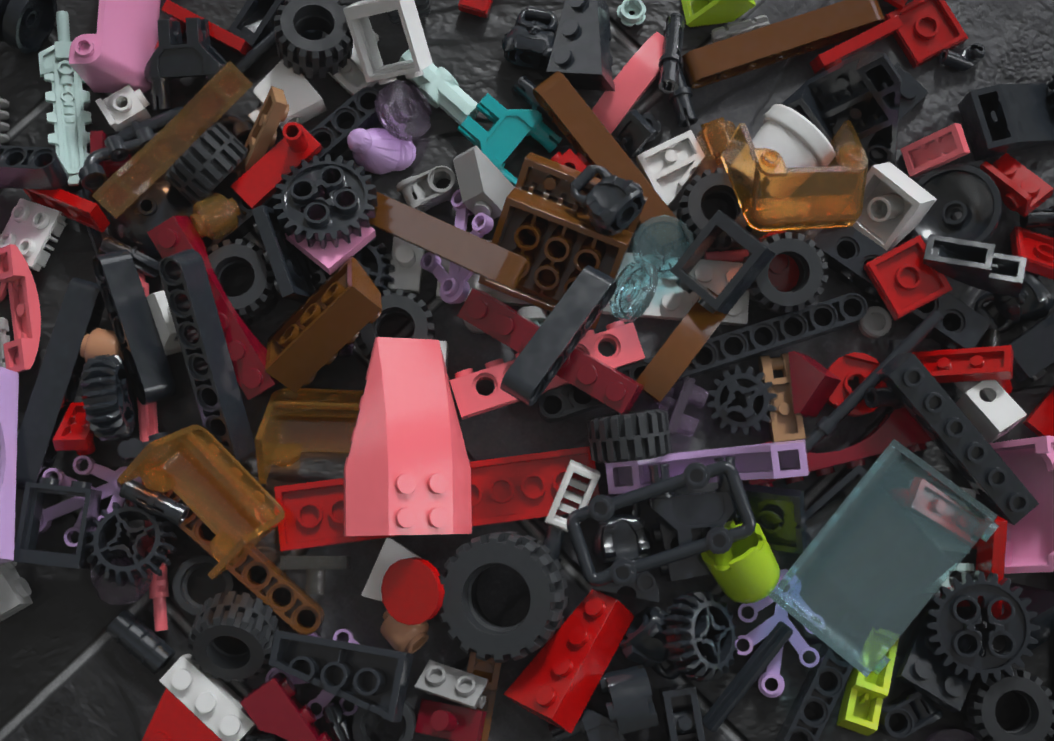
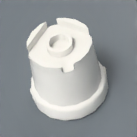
(794, 138)

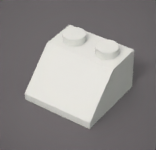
(891, 205)

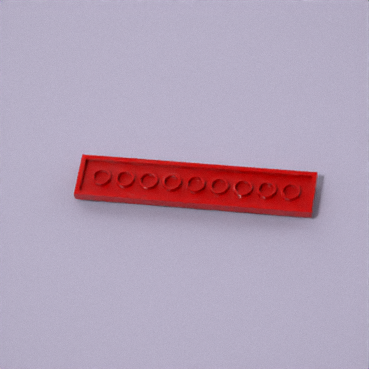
(500, 493)

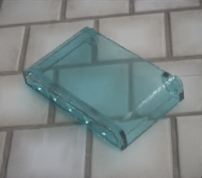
(882, 557)

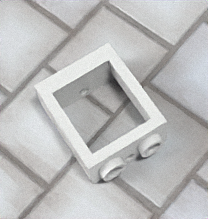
(366, 44)

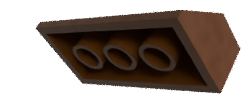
(323, 326)

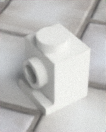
(124, 107)

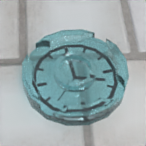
(661, 243)
(634, 290)

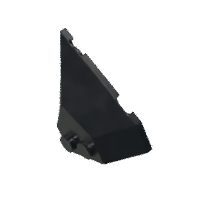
(860, 91)

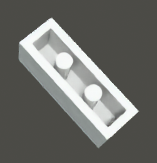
(209, 700)

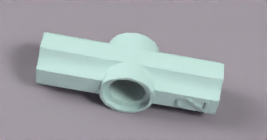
(444, 91)

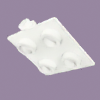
(31, 229)

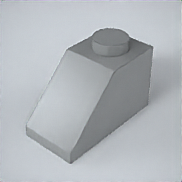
(481, 183)

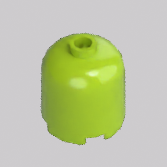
(746, 570)

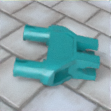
(506, 132)

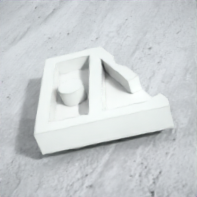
(671, 164)

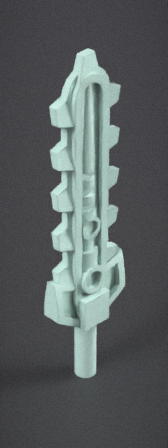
(67, 100)

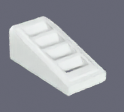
(579, 469)

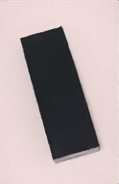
(255, 20)
(976, 264)

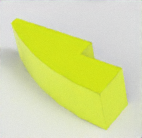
(864, 697)

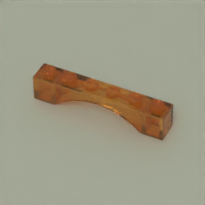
(173, 140)

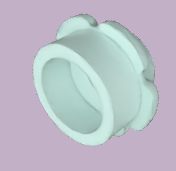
(631, 5)

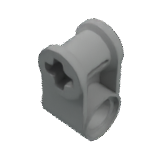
(425, 189)

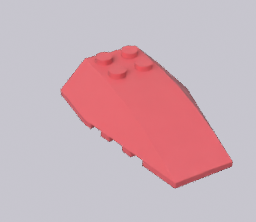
(407, 447)

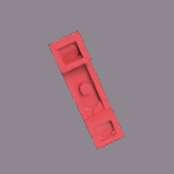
(630, 83)
(24, 310)

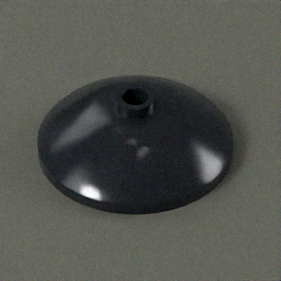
(965, 191)
(135, 222)

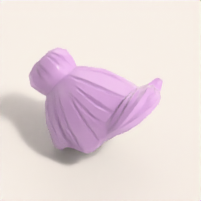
(380, 151)

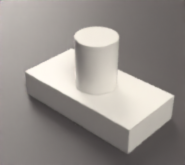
(407, 265)

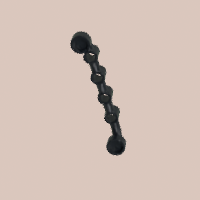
(93, 174)

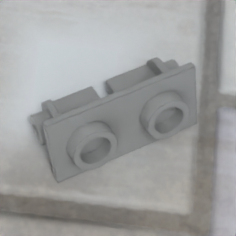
(453, 684)

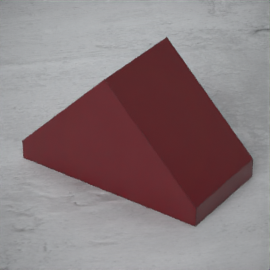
(810, 384)

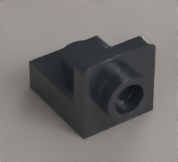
(633, 133)

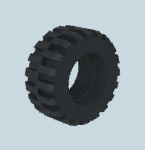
(468, 620)

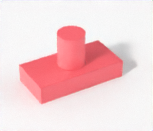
(935, 150)

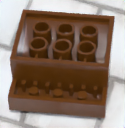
(553, 234)

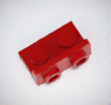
(1017, 185)

